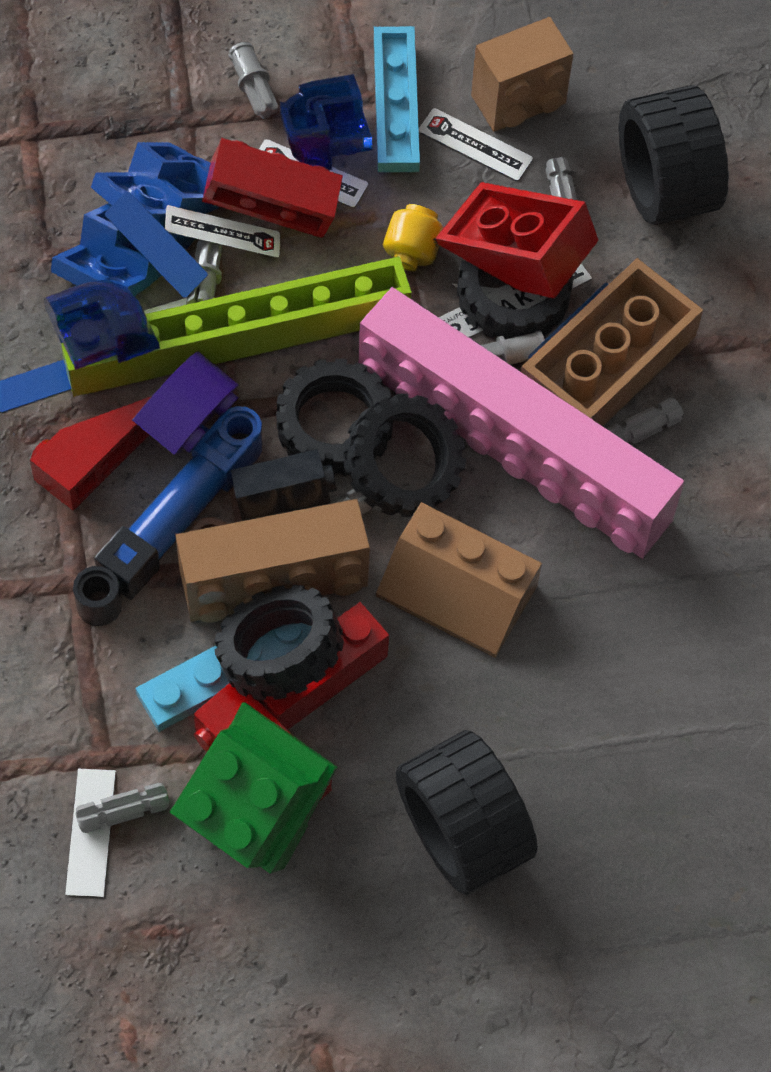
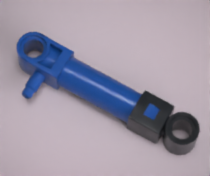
(135, 552)

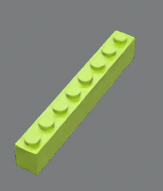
(250, 323)

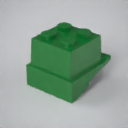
(255, 791)

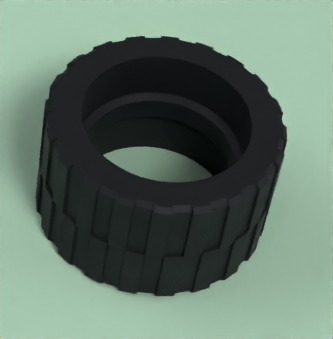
(673, 154)
(467, 811)

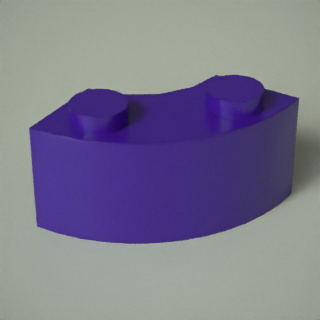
(187, 403)

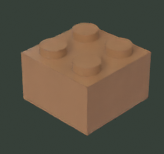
(521, 74)

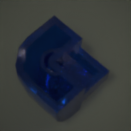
(326, 121)
(100, 322)

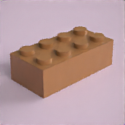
(616, 343)
(305, 547)

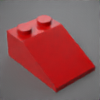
(521, 237)

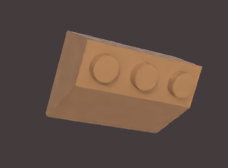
(459, 579)

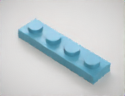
(396, 99)
(197, 680)

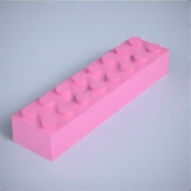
(521, 424)

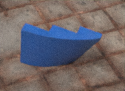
(158, 178)
(107, 256)

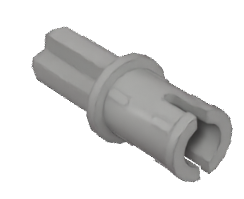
(253, 79)
(208, 257)
(515, 349)

